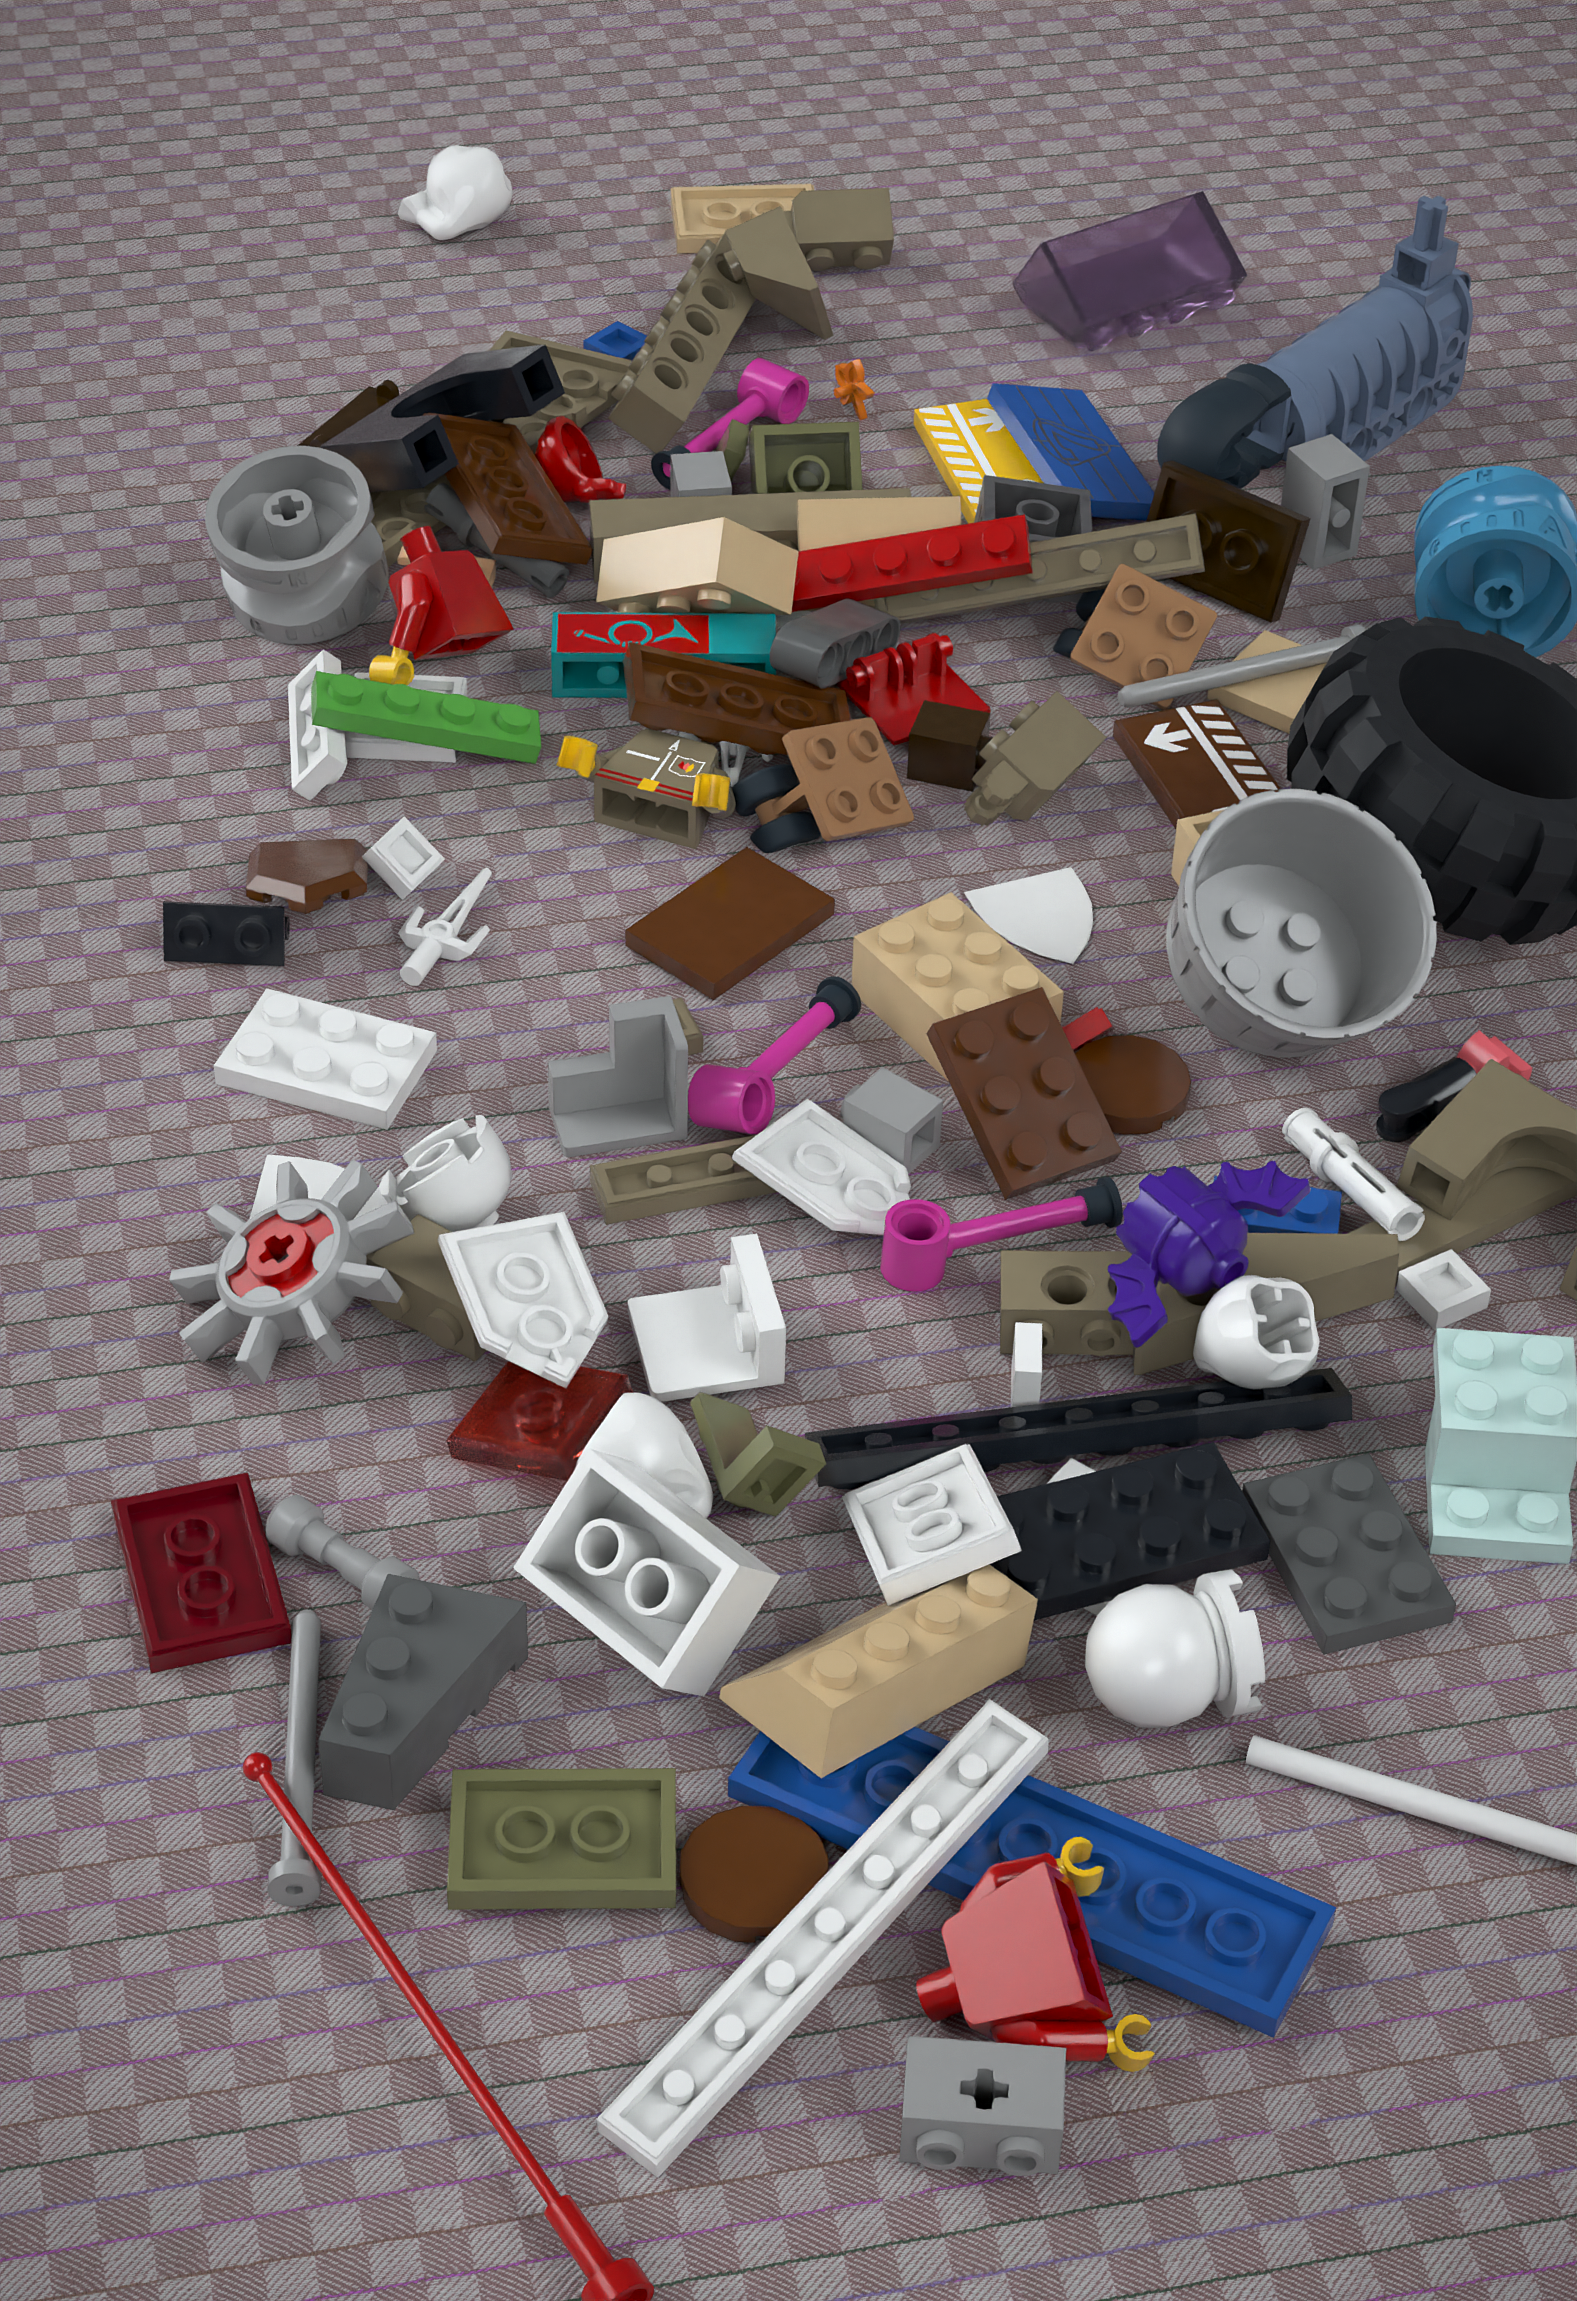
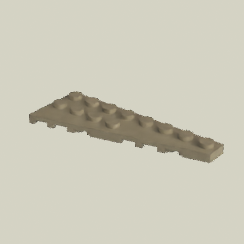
(588, 386)

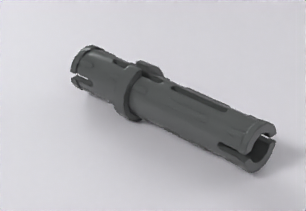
(448, 508)

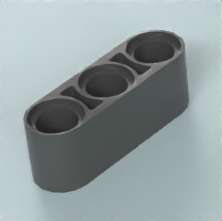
(829, 640)

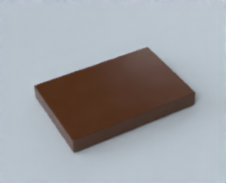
(729, 923)

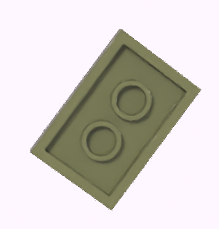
(562, 1839)

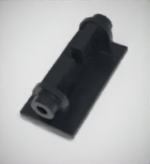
(225, 933)

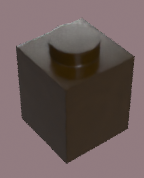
(947, 745)

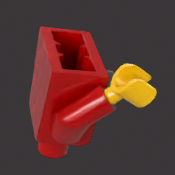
(440, 606)

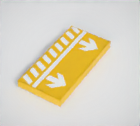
(971, 443)

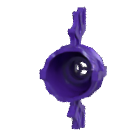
(1190, 1236)

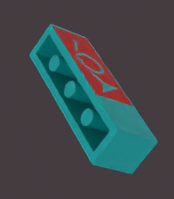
(592, 645)

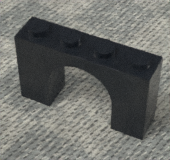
(408, 450)

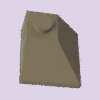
(776, 270)

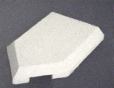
(826, 1170)
(528, 1293)

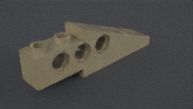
(1073, 1292)

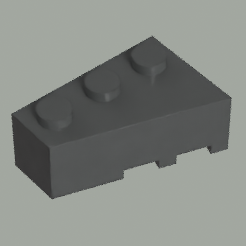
(412, 1683)

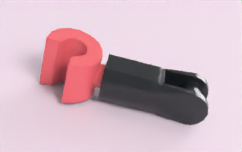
(1418, 1102)

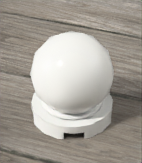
(1168, 1654)

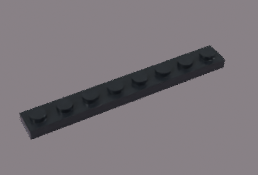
(1081, 1426)

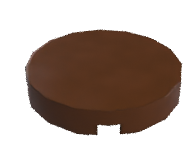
(1136, 1082)
(749, 1870)

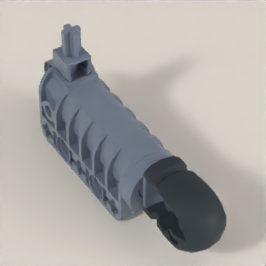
(1354, 376)

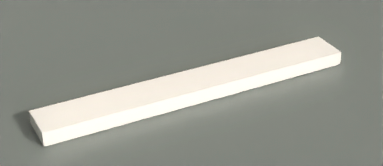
(821, 1939)

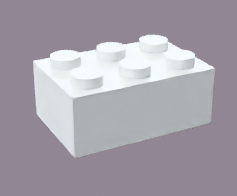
(646, 1573)

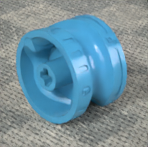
(1499, 556)

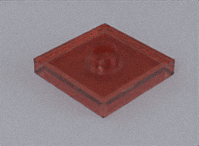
(535, 1423)

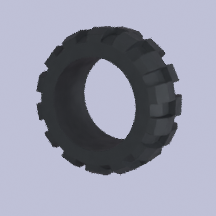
(1460, 757)

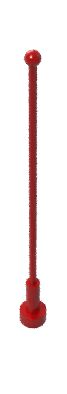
(607, 2277)

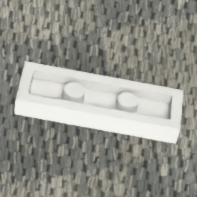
(315, 751)

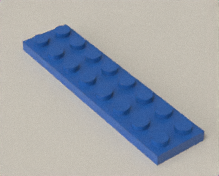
(1161, 1903)

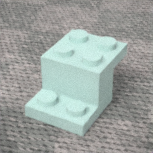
(1502, 1446)

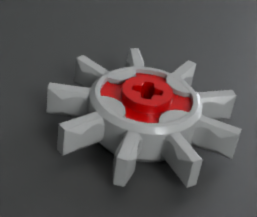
(291, 1270)

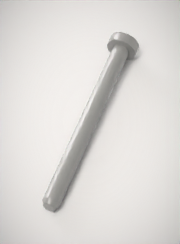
(1235, 671)
(295, 1878)

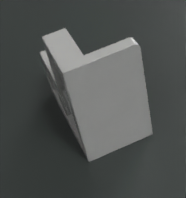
(627, 1094)

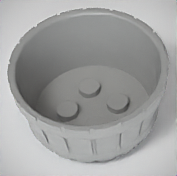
(1299, 924)

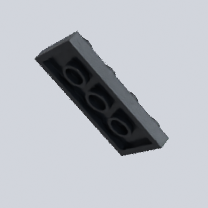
(1130, 1528)

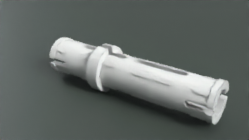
(1337, 1160)

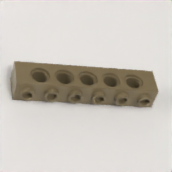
(682, 349)

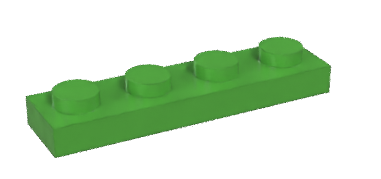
(425, 717)

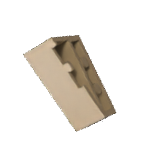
(697, 570)

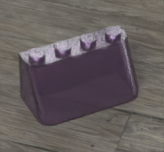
(1132, 273)

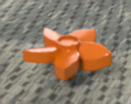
(853, 386)

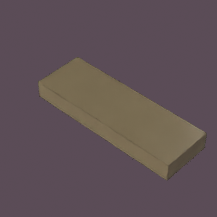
(673, 1181)

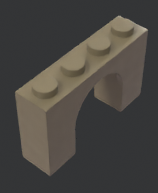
(1486, 1129)

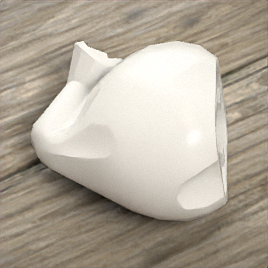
(461, 194)
(1258, 1333)
(658, 1443)

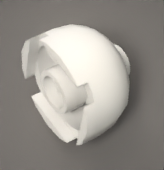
(453, 1177)

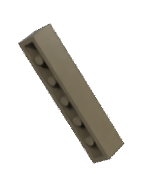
(767, 514)

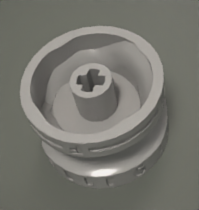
(297, 544)

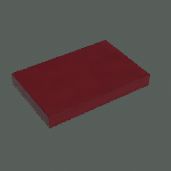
(200, 1572)

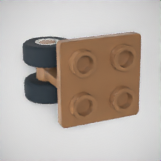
(1136, 631)
(838, 774)

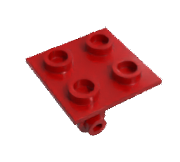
(898, 680)

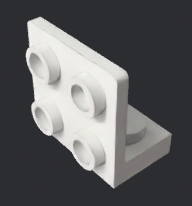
(715, 1334)

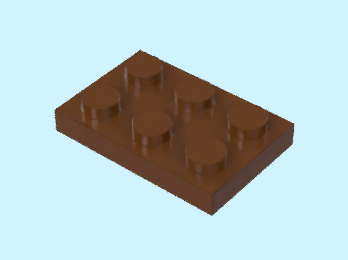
(1023, 1093)

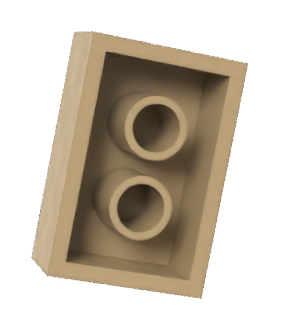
(937, 967)

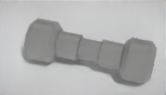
(299, 1528)

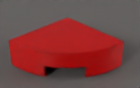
(1087, 1028)

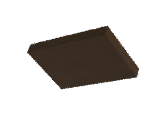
(1244, 539)

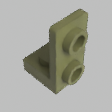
(751, 1467)

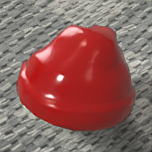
(573, 464)

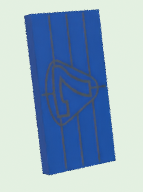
(1073, 447)

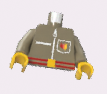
(654, 784)

